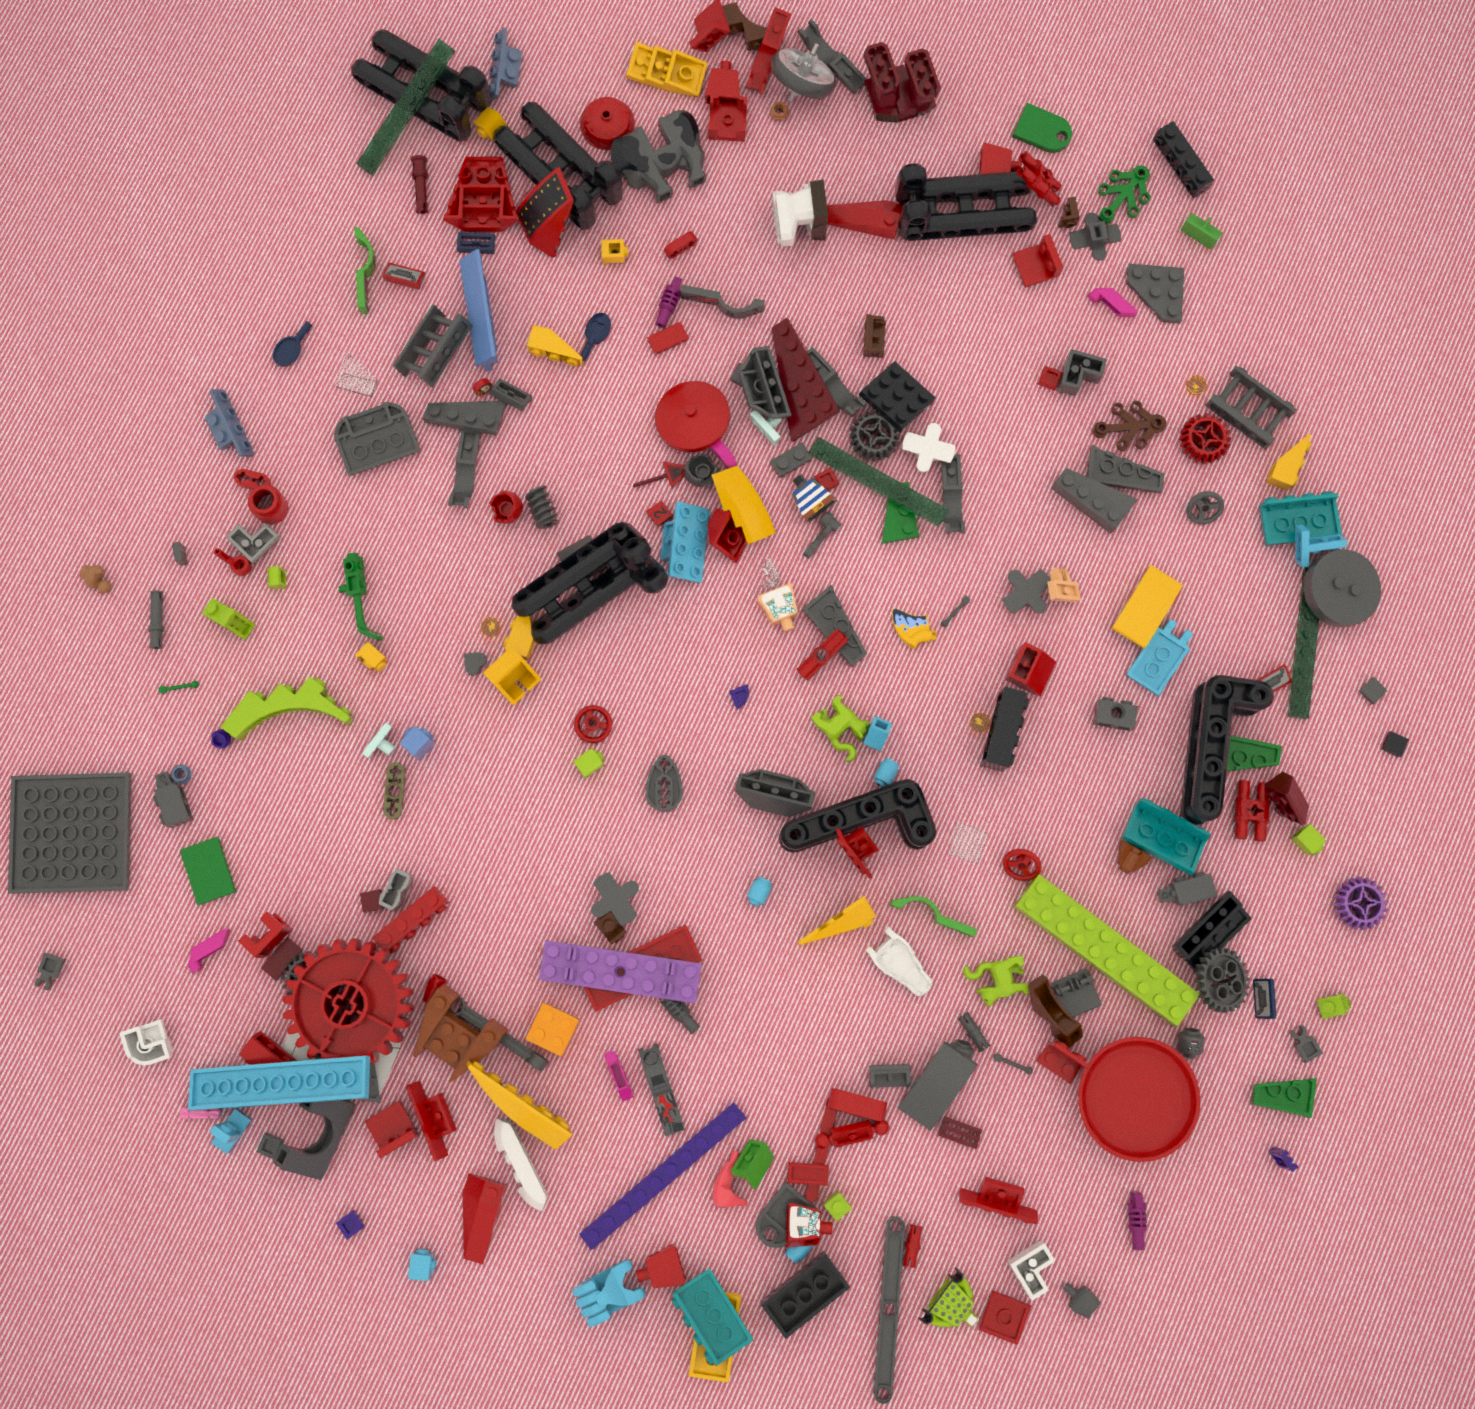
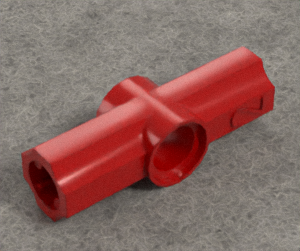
(814, 663)

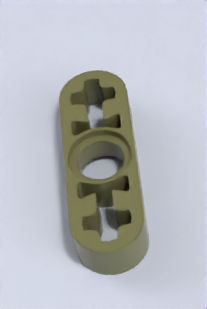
(388, 805)

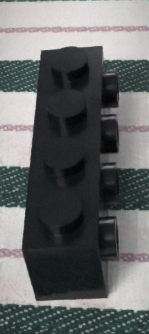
(1183, 159)

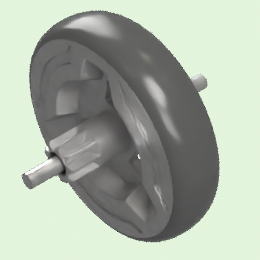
(803, 73)

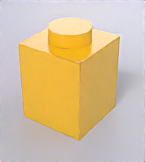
(488, 122)

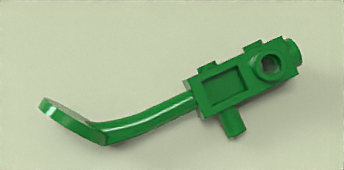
(355, 587)

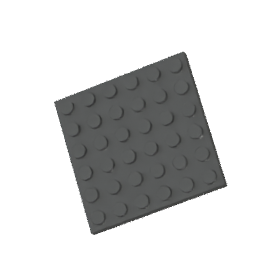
(69, 833)

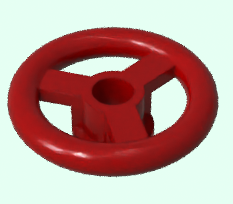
(590, 717)
(1022, 862)

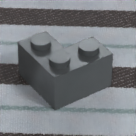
(1080, 367)

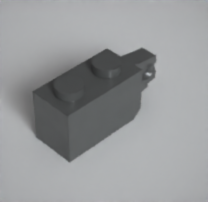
(171, 801)
(1190, 890)

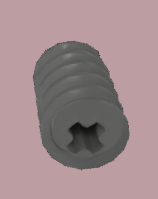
(540, 508)

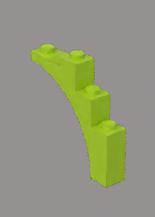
(255, 710)

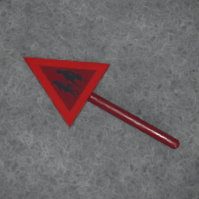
(673, 472)

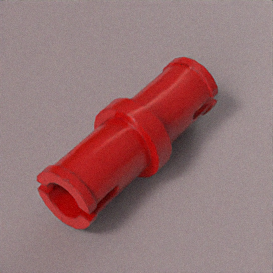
(912, 1246)

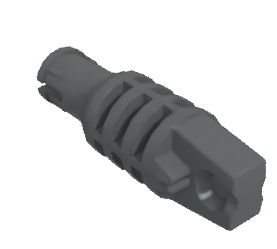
(680, 1013)

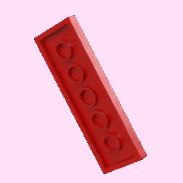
(673, 945)

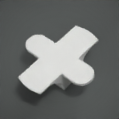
(928, 447)

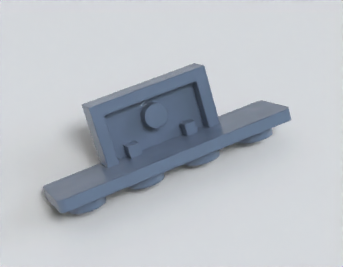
(505, 64)
(226, 426)

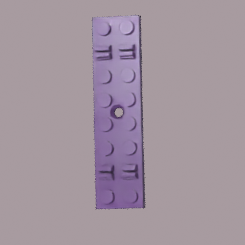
(599, 967)

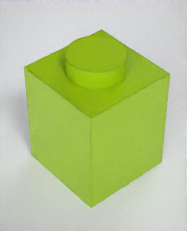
(589, 762)
(1309, 840)
(837, 1205)

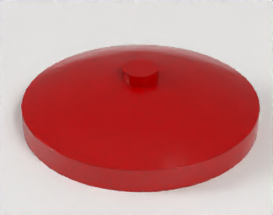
(692, 416)

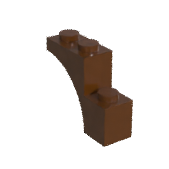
(737, 22)
(1046, 1005)

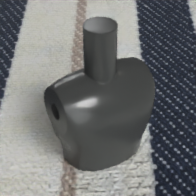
(1083, 1301)

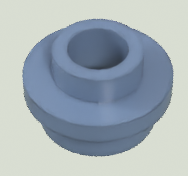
(176, 771)

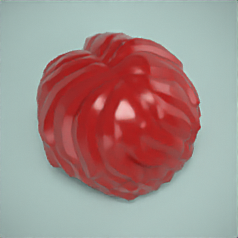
(506, 507)

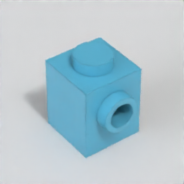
(877, 733)
(421, 1265)

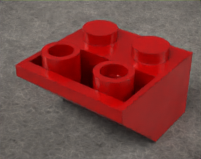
(1031, 669)

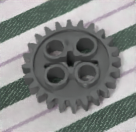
(1227, 993)

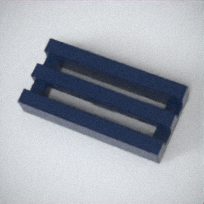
(486, 247)

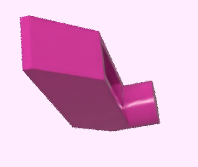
(1113, 301)
(724, 454)
(207, 948)
(618, 1075)

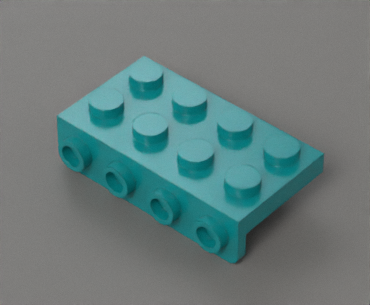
(1313, 511)
(1165, 835)
(711, 1317)

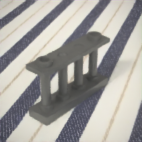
(443, 352)
(1248, 425)

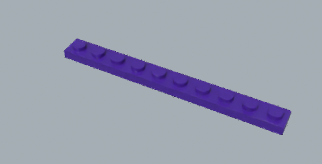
(662, 1176)

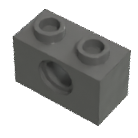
(1104, 717)

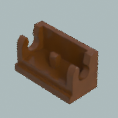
(874, 336)

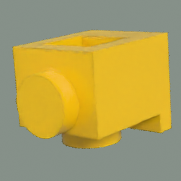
(611, 246)
(371, 657)

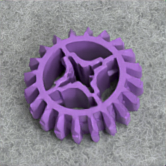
(1360, 895)

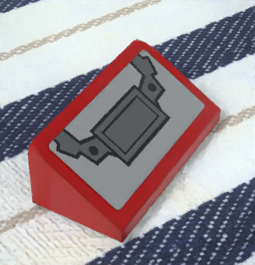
(403, 276)
(1277, 678)

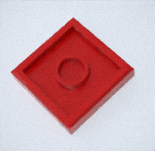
(1004, 1317)

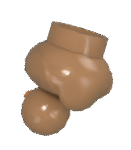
(93, 577)

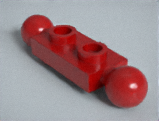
(851, 1134)

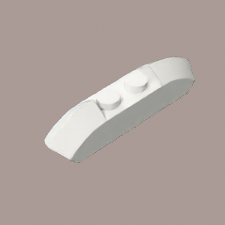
(525, 1173)

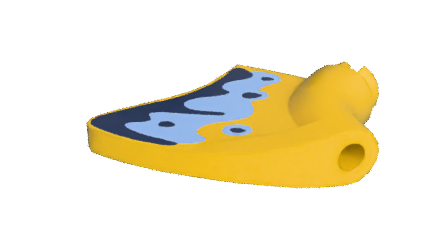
(912, 628)

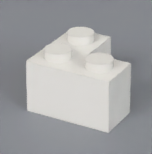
(1027, 1267)

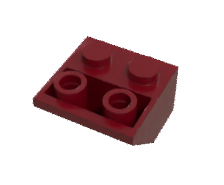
(1287, 798)

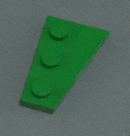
(899, 523)
(1251, 754)
(1289, 1096)

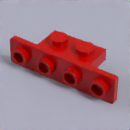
(858, 846)
(433, 1118)
(1001, 1199)

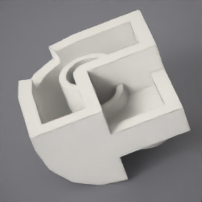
(147, 1043)

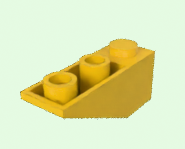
(547, 343)
(1285, 470)
(520, 636)

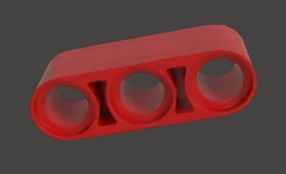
(857, 1105)

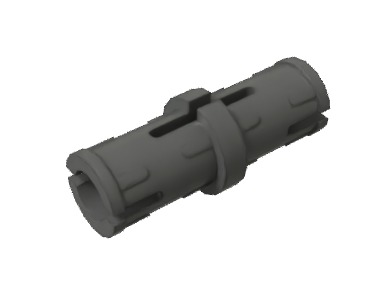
(974, 1032)

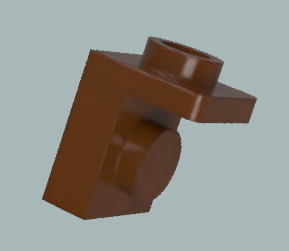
(1071, 214)
(610, 928)

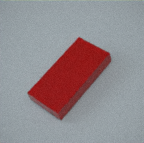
(667, 338)
(808, 1173)

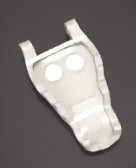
(899, 961)

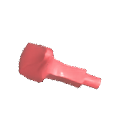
(722, 1193)

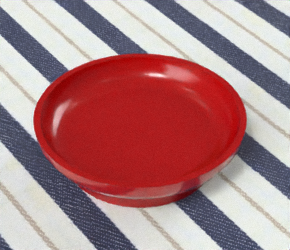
(1139, 1099)

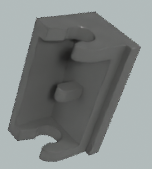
(889, 1075)

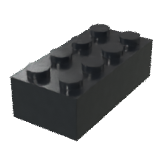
(1004, 728)
(804, 1294)

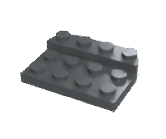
(375, 438)

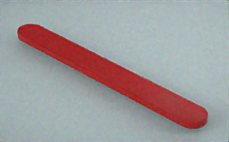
(821, 1154)

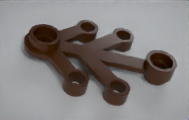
(1132, 425)

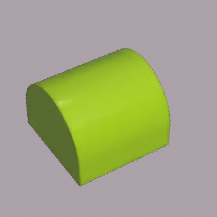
(276, 577)

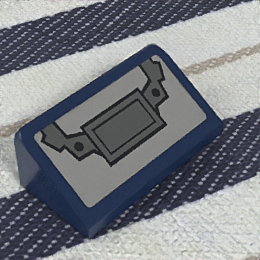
(1264, 998)

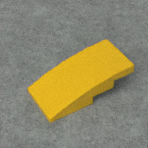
(666, 69)
(744, 504)
(1147, 606)
(700, 1366)

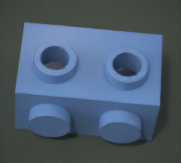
(417, 742)

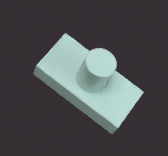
(766, 426)
(379, 742)

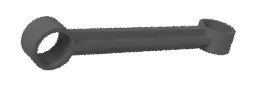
(508, 1041)

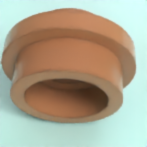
(779, 106)

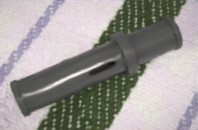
(156, 619)

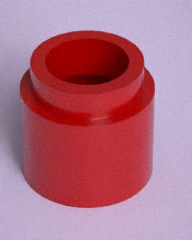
(275, 512)

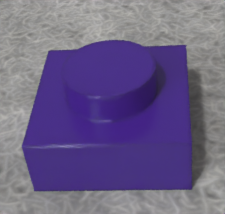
(350, 1224)

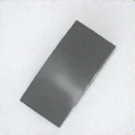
(937, 1085)

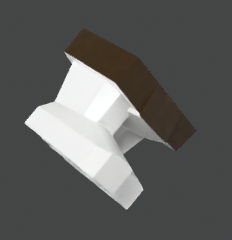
(800, 208)

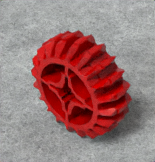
(1219, 441)

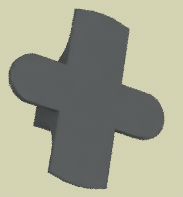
(1095, 235)
(1026, 591)
(615, 899)

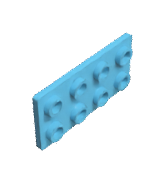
(685, 542)

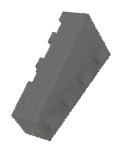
(1094, 499)

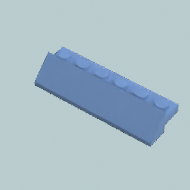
(479, 310)

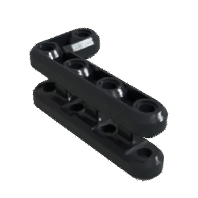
(449, 114)
(599, 178)
(921, 194)
(628, 562)
(1210, 739)
(851, 815)

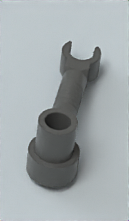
(830, 524)

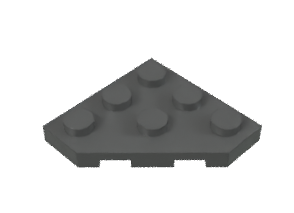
(1159, 289)

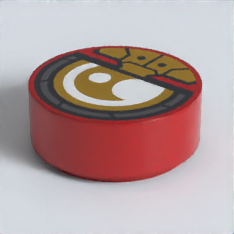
(482, 387)

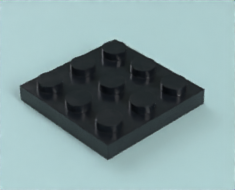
(897, 396)

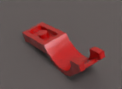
(769, 46)

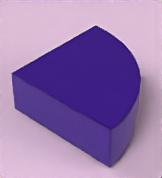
(740, 696)

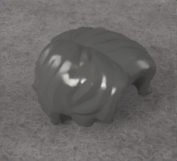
(699, 470)

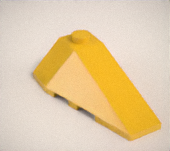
(850, 918)

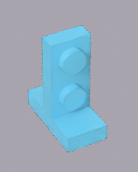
(1305, 544)
(229, 1132)

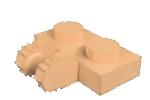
(1061, 588)

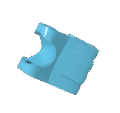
(605, 1293)

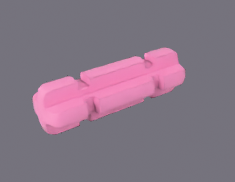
(200, 1114)

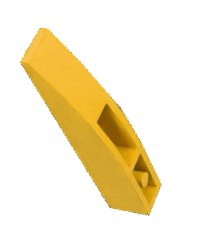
(521, 1108)

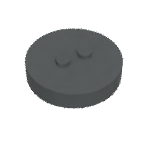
(1342, 588)

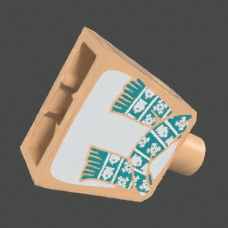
(779, 606)

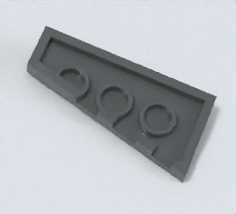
(471, 416)
(1122, 473)
(827, 616)

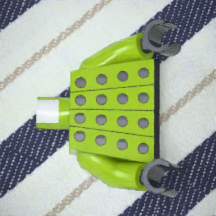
(951, 1303)

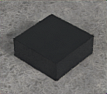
(1395, 744)

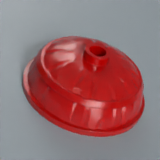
(602, 131)

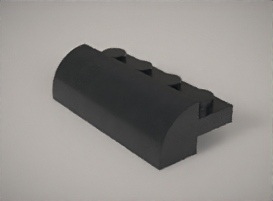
(1212, 930)

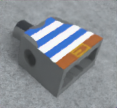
(811, 497)

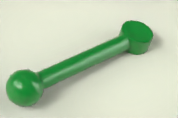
(162, 689)

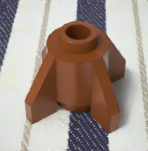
(1131, 857)

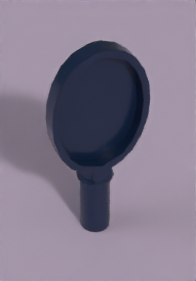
(596, 332)
(289, 348)

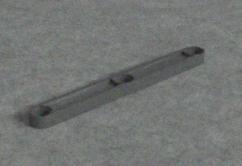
(888, 1323)

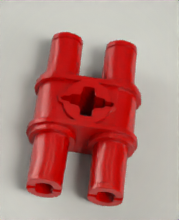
(1039, 178)
(1243, 816)

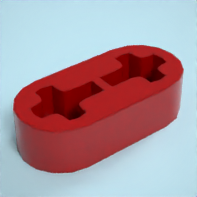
(680, 245)
(252, 475)

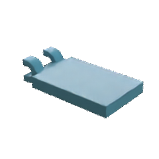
(1160, 658)

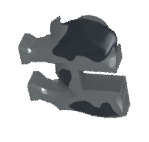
(644, 166)

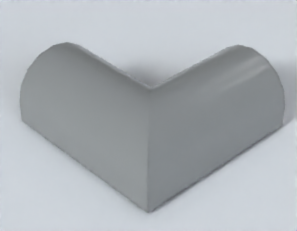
(253, 546)

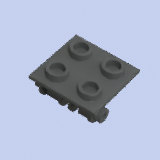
(1077, 992)

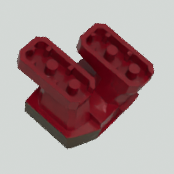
(901, 90)

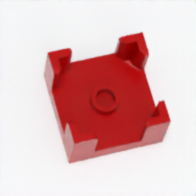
(727, 119)
(278, 931)

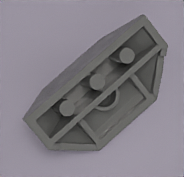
(763, 385)
(774, 792)

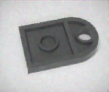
(774, 1214)

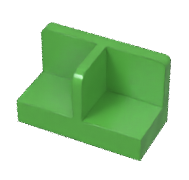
(1201, 231)
(753, 1162)

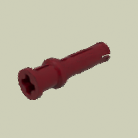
(420, 175)

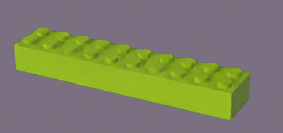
(1106, 950)

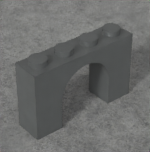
(315, 1159)

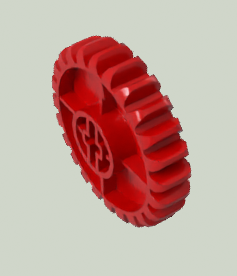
(366, 976)

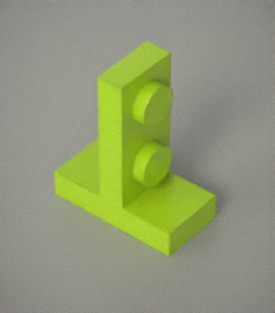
(228, 618)

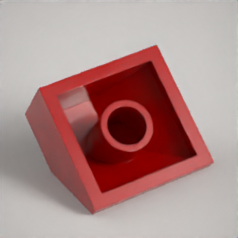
(725, 536)

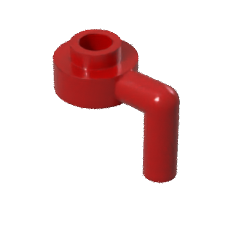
(236, 563)

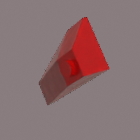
(871, 217)
(480, 1211)

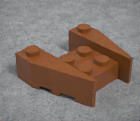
(452, 1037)

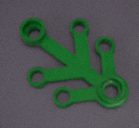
(1125, 190)

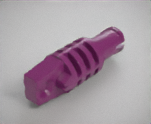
(668, 302)
(1137, 1220)

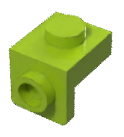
(1334, 1005)

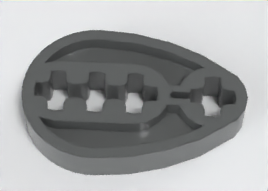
(653, 788)

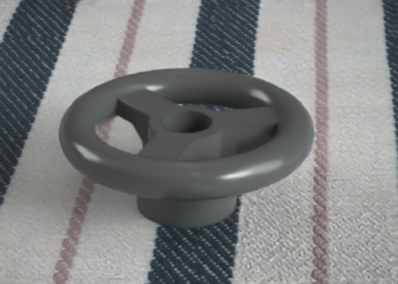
(1204, 506)

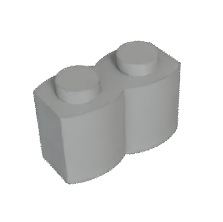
(394, 894)

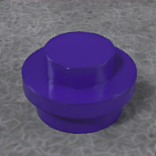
(221, 738)

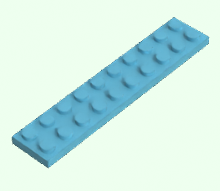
(279, 1083)

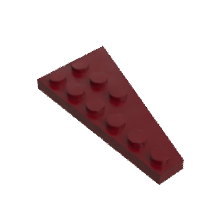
(802, 383)

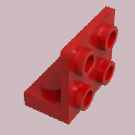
(711, 27)
(1038, 262)
(1061, 1061)
(391, 1128)

